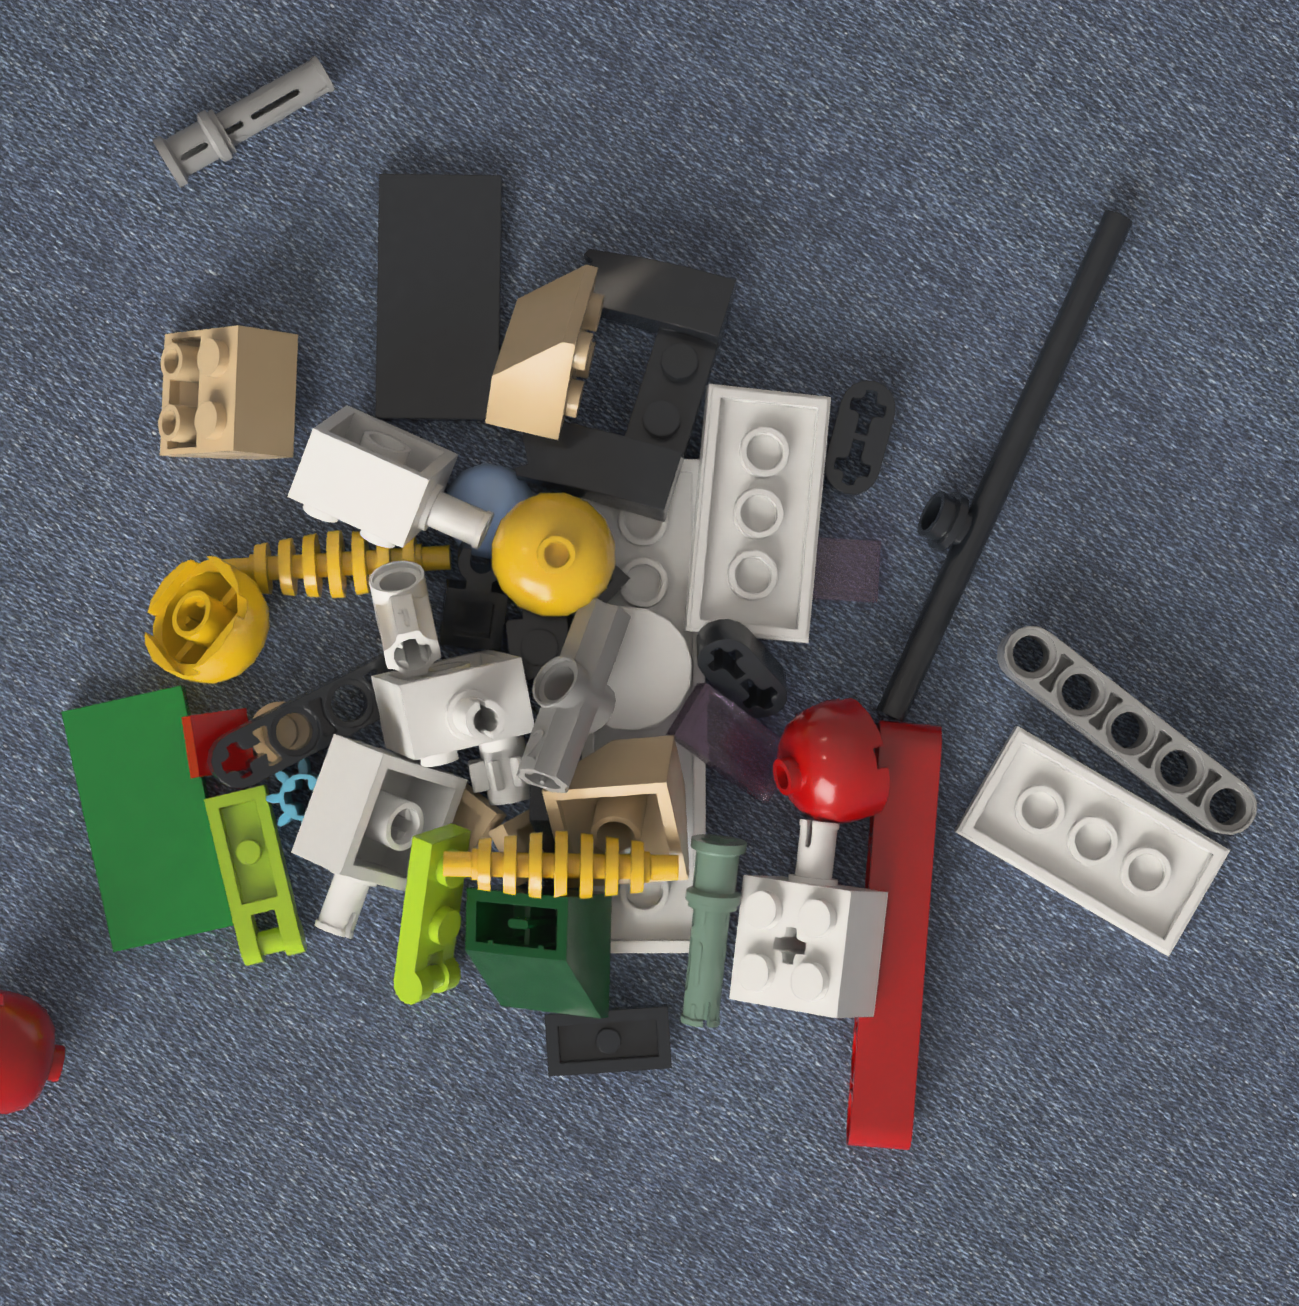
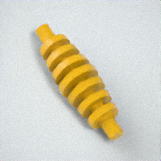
(334, 564)
(637, 866)

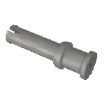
(209, 132)

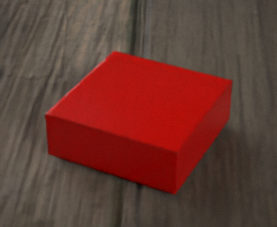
(201, 732)

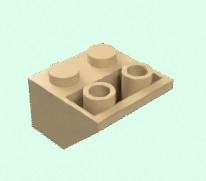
(545, 354)
(228, 393)

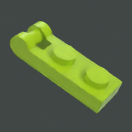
(254, 873)
(430, 917)

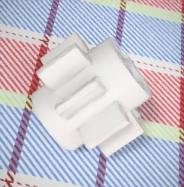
(498, 776)

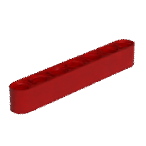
(901, 864)

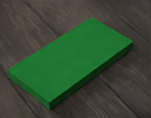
(146, 819)

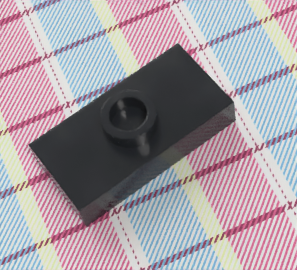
(625, 1041)

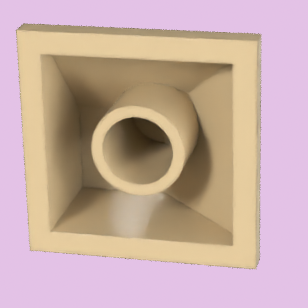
(629, 794)

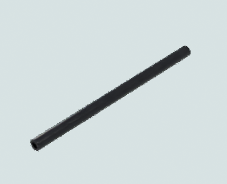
(1005, 464)

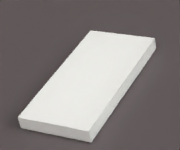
(757, 511)
(1092, 840)

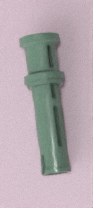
(712, 901)

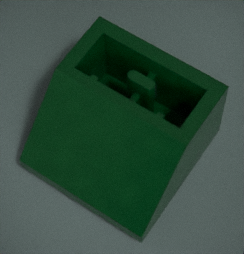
(542, 950)

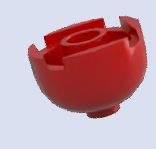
(831, 764)
(26, 1051)

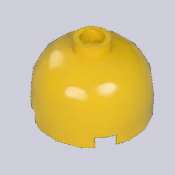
(553, 554)
(207, 621)

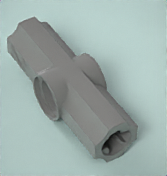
(573, 696)

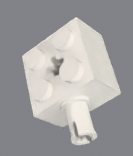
(382, 482)
(454, 707)
(365, 821)
(807, 938)

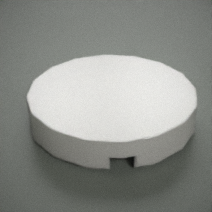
(648, 672)

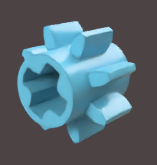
(290, 784)

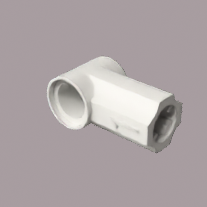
(404, 617)

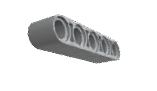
(1155, 736)

